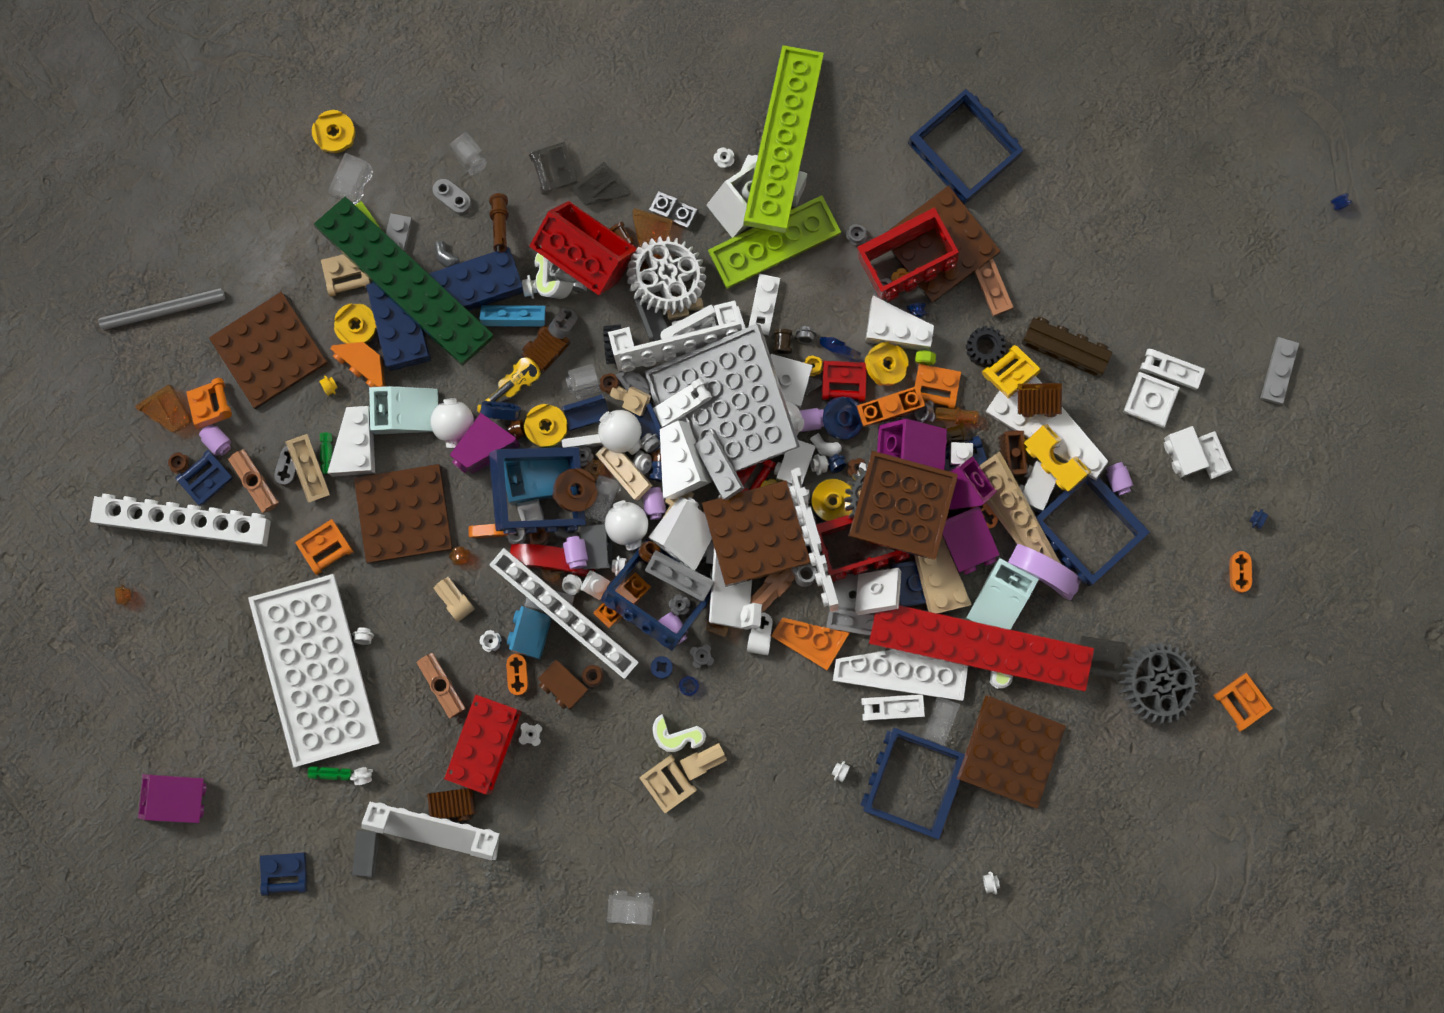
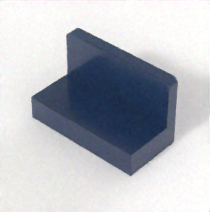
(585, 412)
(649, 424)

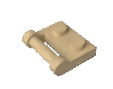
(338, 268)
(662, 789)

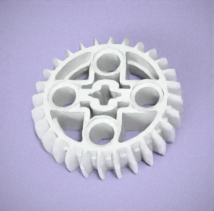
(662, 282)

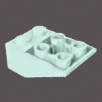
(401, 409)
(1002, 596)

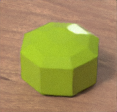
(925, 357)

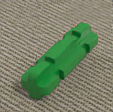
(325, 451)
(329, 773)

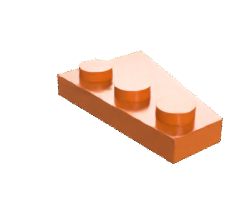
(810, 641)

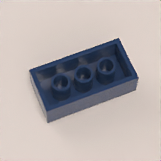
(481, 280)
(400, 336)

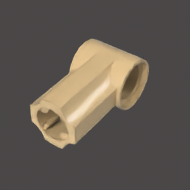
(456, 603)
(700, 762)

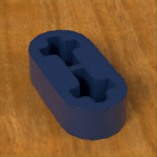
(500, 410)

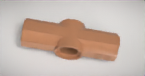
(246, 470)
(773, 587)
(433, 673)

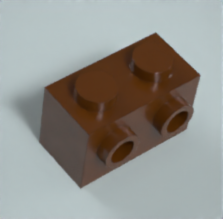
(562, 685)

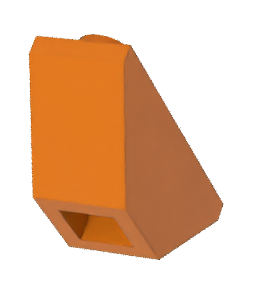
(363, 362)
(891, 406)
(632, 590)

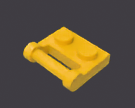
(1018, 373)

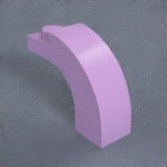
(1046, 570)

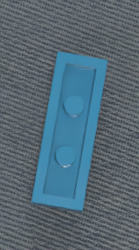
(512, 315)

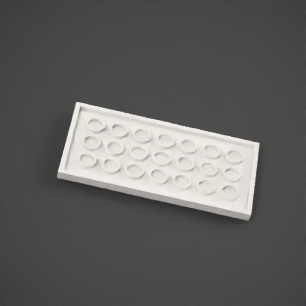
(313, 670)

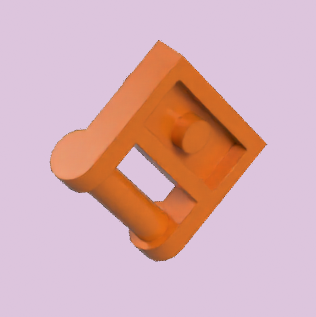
(938, 379)
(202, 404)
(321, 540)
(1249, 698)

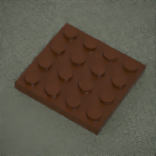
(968, 236)
(268, 350)
(903, 505)
(403, 513)
(756, 533)
(1011, 752)

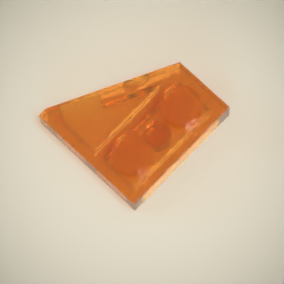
(650, 226)
(166, 409)

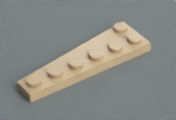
(1013, 508)
(941, 582)

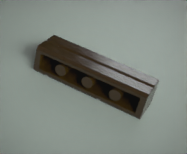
(1067, 347)

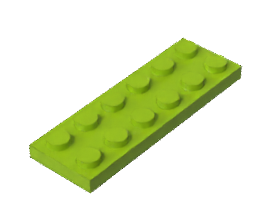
(763, 249)

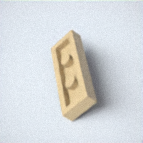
(307, 468)
(625, 472)

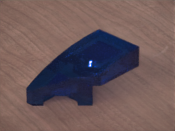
(838, 347)

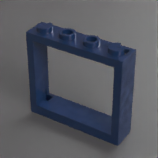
(986, 118)
(1116, 507)
(502, 522)
(640, 618)
(947, 797)

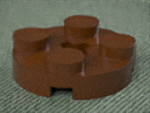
(564, 495)

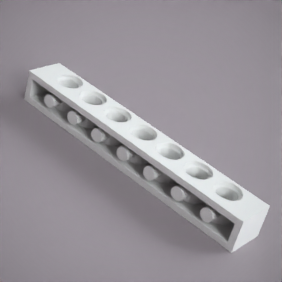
(103, 515)
(564, 613)

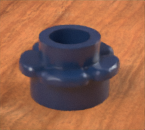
(836, 463)
(1258, 519)

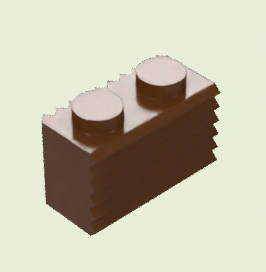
(545, 348)
(1039, 399)
(1014, 452)
(452, 803)

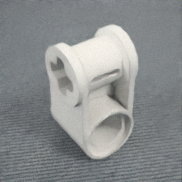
(760, 639)

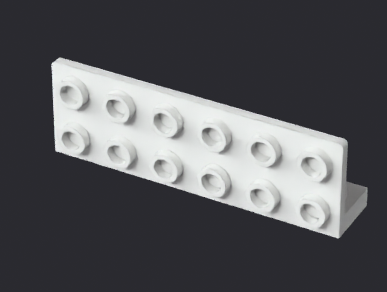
(630, 356)
(731, 604)
(431, 830)

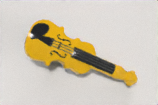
(524, 372)

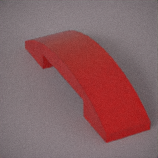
(544, 557)

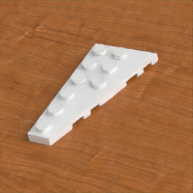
(1073, 441)
(812, 539)
(903, 673)

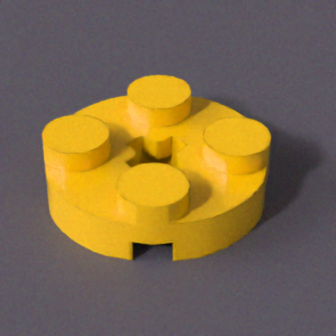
(323, 125)
(355, 312)
(878, 371)
(549, 414)

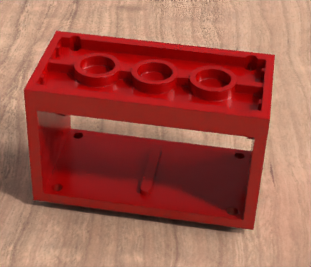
(899, 236)
(583, 247)
(858, 568)
(483, 745)

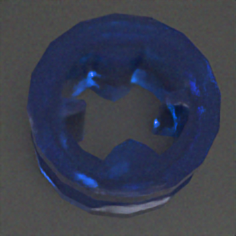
(1341, 202)
(917, 309)
(694, 682)

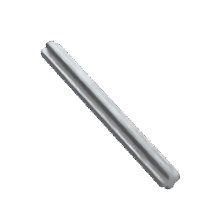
(161, 309)

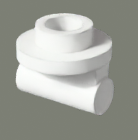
(642, 461)

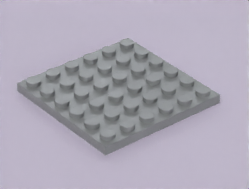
(746, 399)

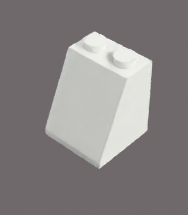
(731, 201)
(683, 533)

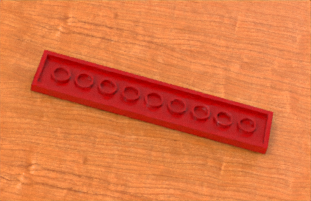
(983, 646)

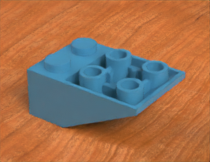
(531, 479)
(529, 633)

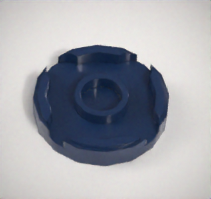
(842, 418)

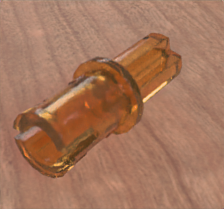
(957, 415)

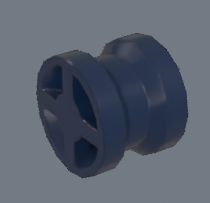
(656, 475)
(661, 670)

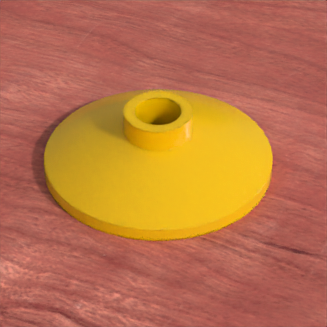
(830, 489)

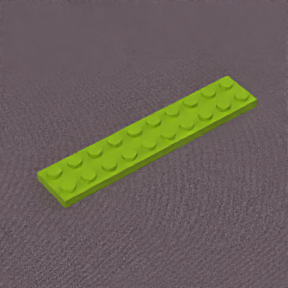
(783, 139)

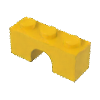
(1042, 446)

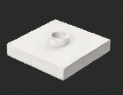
(792, 378)
(1151, 399)
(878, 591)

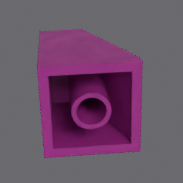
(481, 439)
(913, 442)
(971, 486)
(969, 540)
(171, 798)

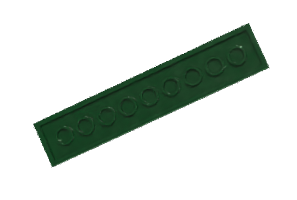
(404, 281)

